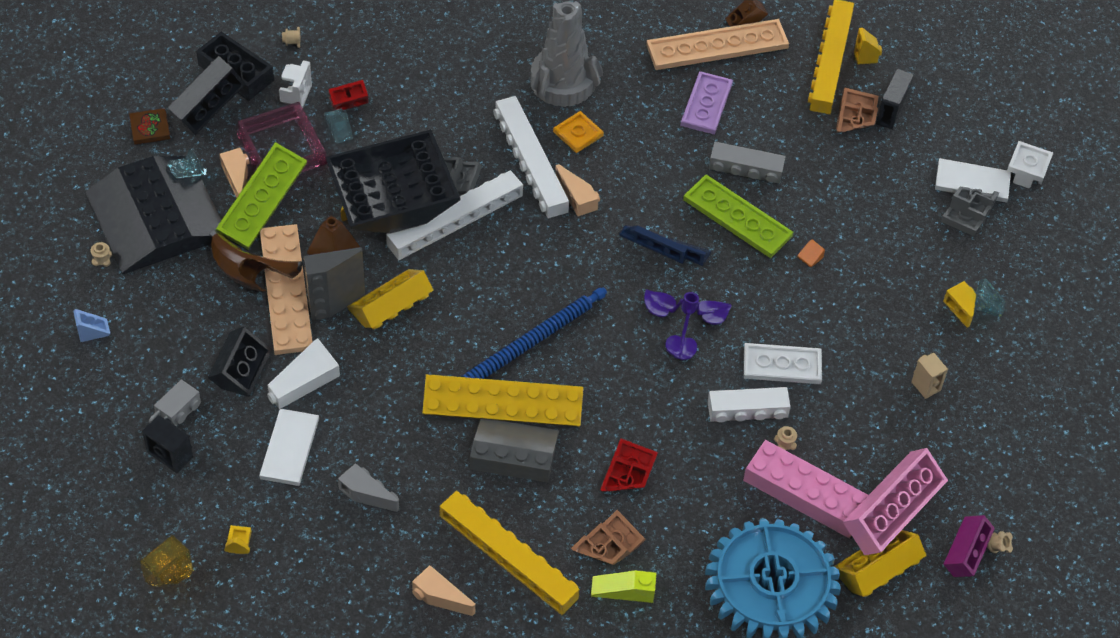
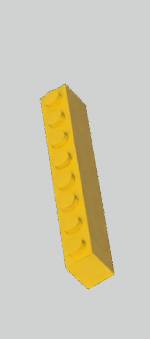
(831, 57)
(509, 552)

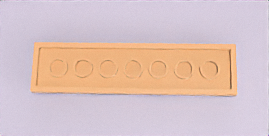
(717, 44)
(286, 295)

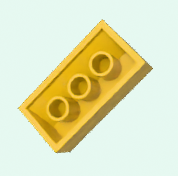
(391, 298)
(867, 572)

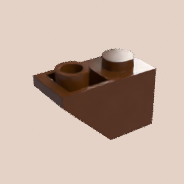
(747, 12)

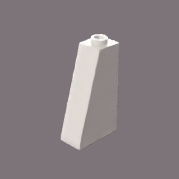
(303, 375)

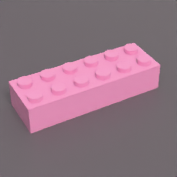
(803, 486)
(895, 501)

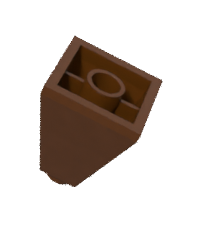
(332, 237)

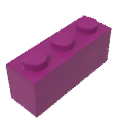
(969, 546)

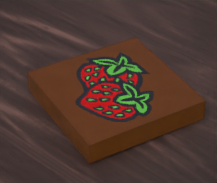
(149, 126)

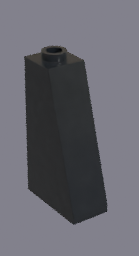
(894, 98)

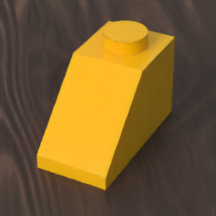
(866, 48)
(961, 302)

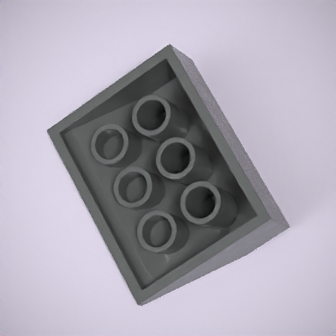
(333, 281)
(514, 450)

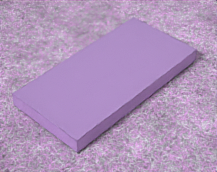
(706, 102)

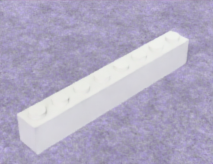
(531, 157)
(470, 208)

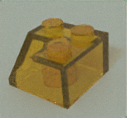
(167, 563)

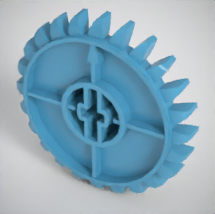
(791, 562)

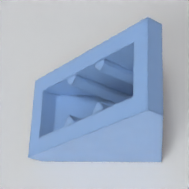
(90, 326)

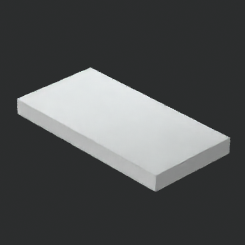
(956, 174)
(782, 363)
(289, 447)

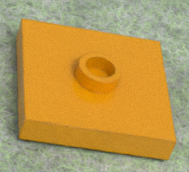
(578, 131)

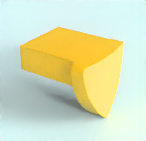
(238, 540)

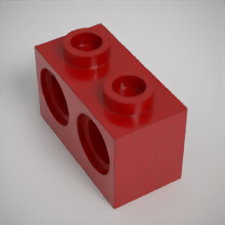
(348, 95)

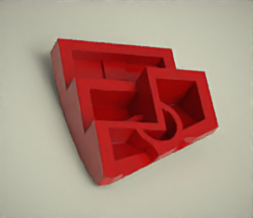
(629, 467)

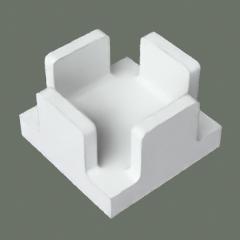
(302, 83)
(1029, 164)

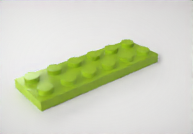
(261, 196)
(738, 216)

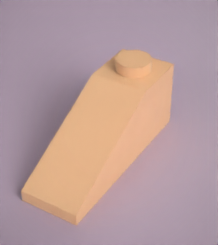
(235, 168)
(578, 192)
(439, 592)

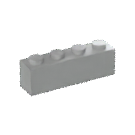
(747, 162)

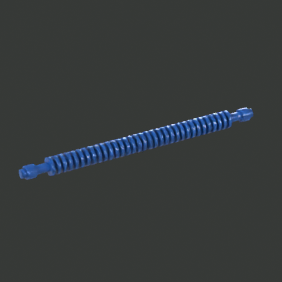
(535, 335)

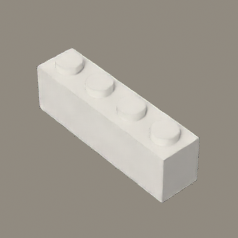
(748, 404)

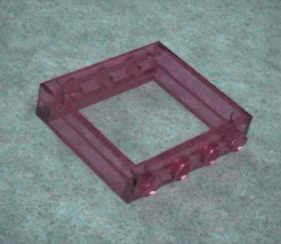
(277, 117)

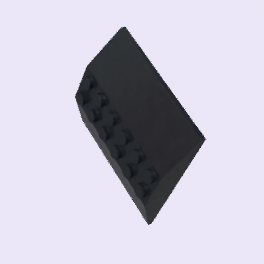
(393, 183)
(152, 213)

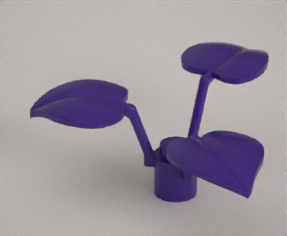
(661, 304)

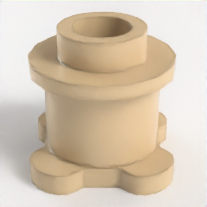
(291, 37)
(101, 254)
(786, 438)
(1000, 542)

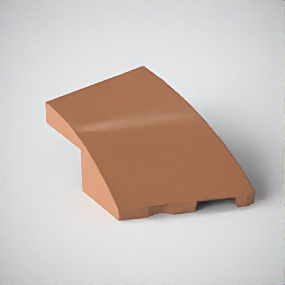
(856, 110)
(610, 540)

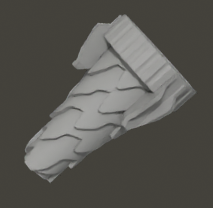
(563, 70)

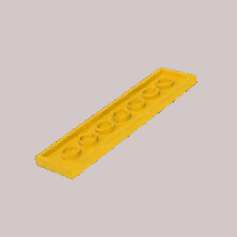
(503, 400)

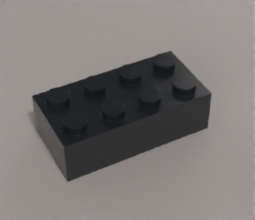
(249, 66)
(207, 95)

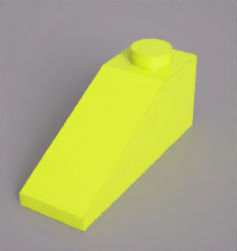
(625, 586)

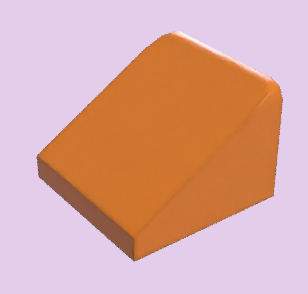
(811, 253)

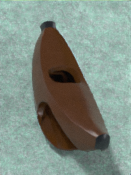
(245, 266)

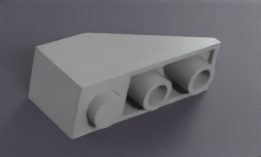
(364, 489)

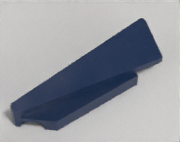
(665, 246)

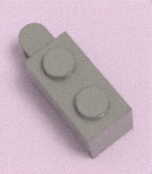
(177, 403)

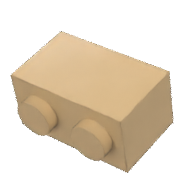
(929, 375)

